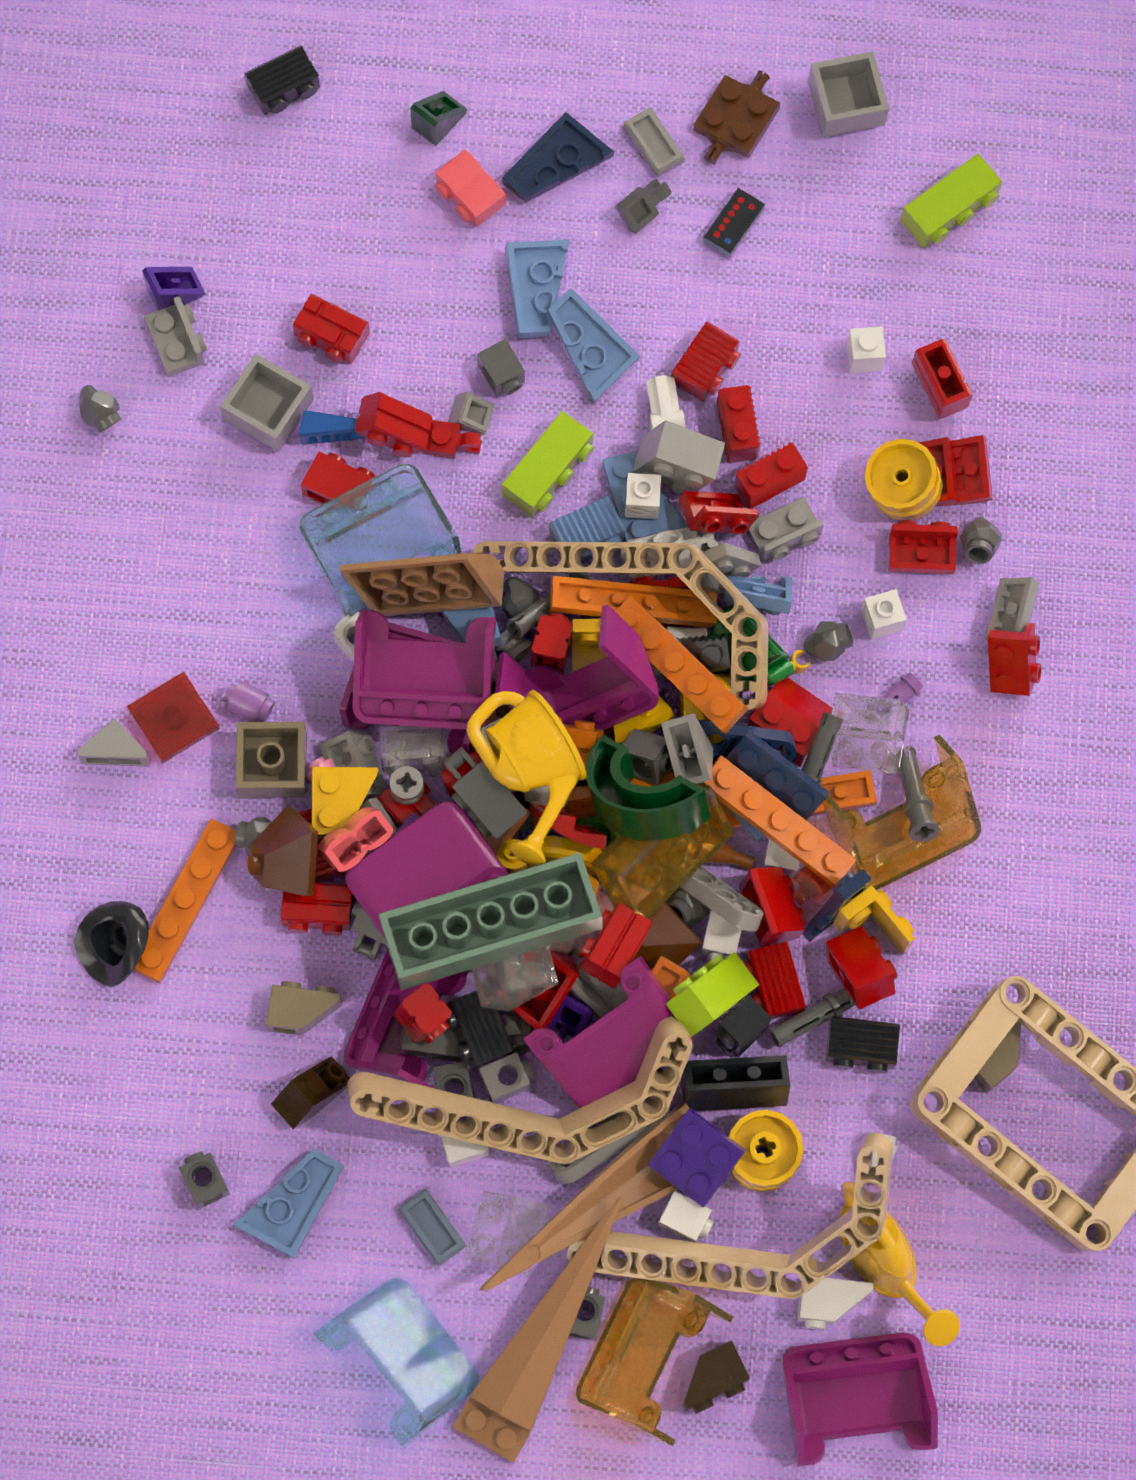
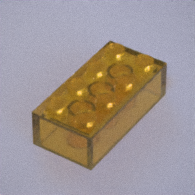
(650, 871)

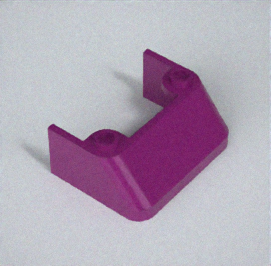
(599, 692)
(377, 1032)

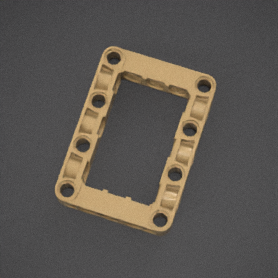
(1005, 1161)

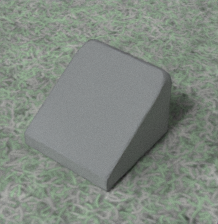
(471, 412)

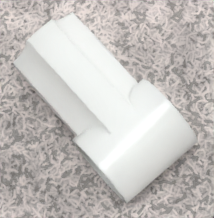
(663, 401)

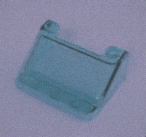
(374, 522)
(409, 1352)

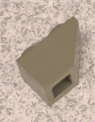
(299, 1009)
(1002, 1061)

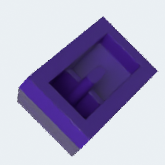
(171, 282)
(570, 1019)

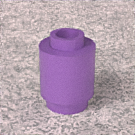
(248, 702)

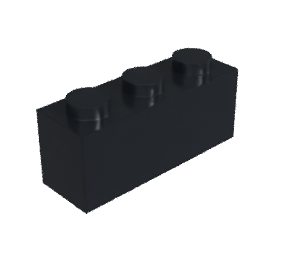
(736, 1083)

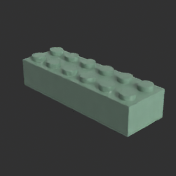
(491, 921)

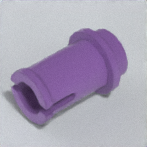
(905, 688)

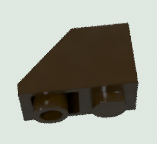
(311, 1092)
(715, 1374)

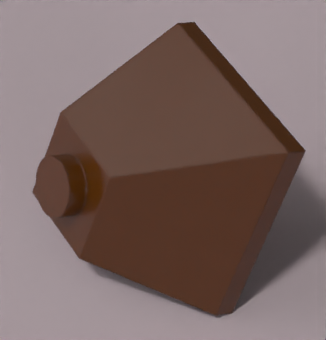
(285, 854)
(667, 937)

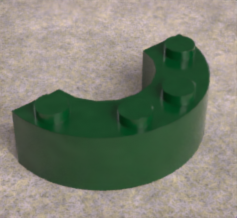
(638, 810)

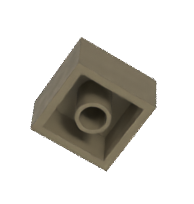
(271, 759)

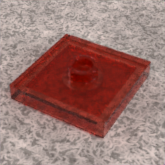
(173, 717)

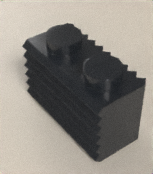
(283, 81)
(711, 650)
(742, 1027)
(478, 1031)
(863, 1044)

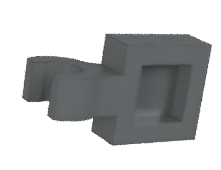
(640, 205)

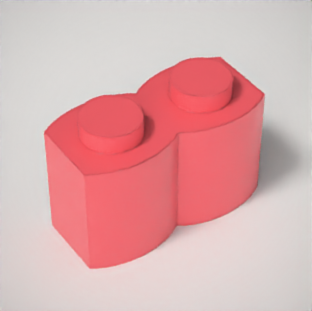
(469, 188)
(362, 832)

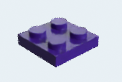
(697, 1157)

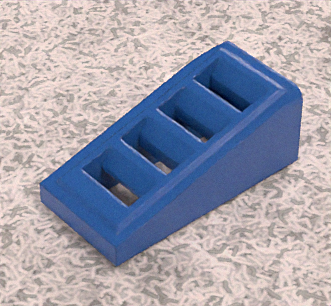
(324, 428)

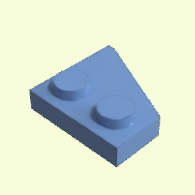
(769, 597)

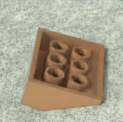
(428, 583)

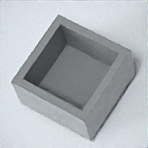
(848, 94)
(266, 402)
(680, 457)

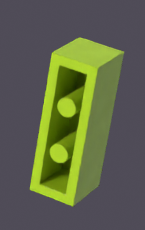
(951, 201)
(548, 465)
(711, 992)

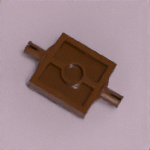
(736, 116)

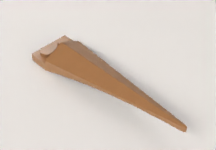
(625, 1177)
(512, 1391)

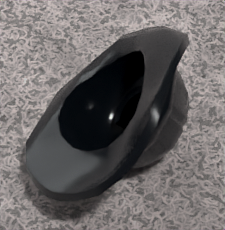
(112, 941)

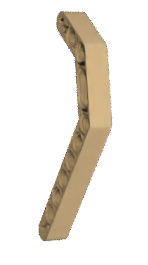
(668, 564)
(372, 1098)
(743, 1260)

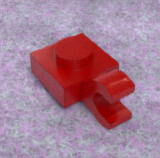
(447, 438)

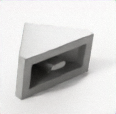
(113, 747)
(689, 749)

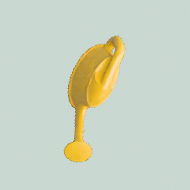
(528, 754)
(893, 1271)

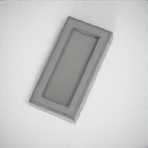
(653, 142)

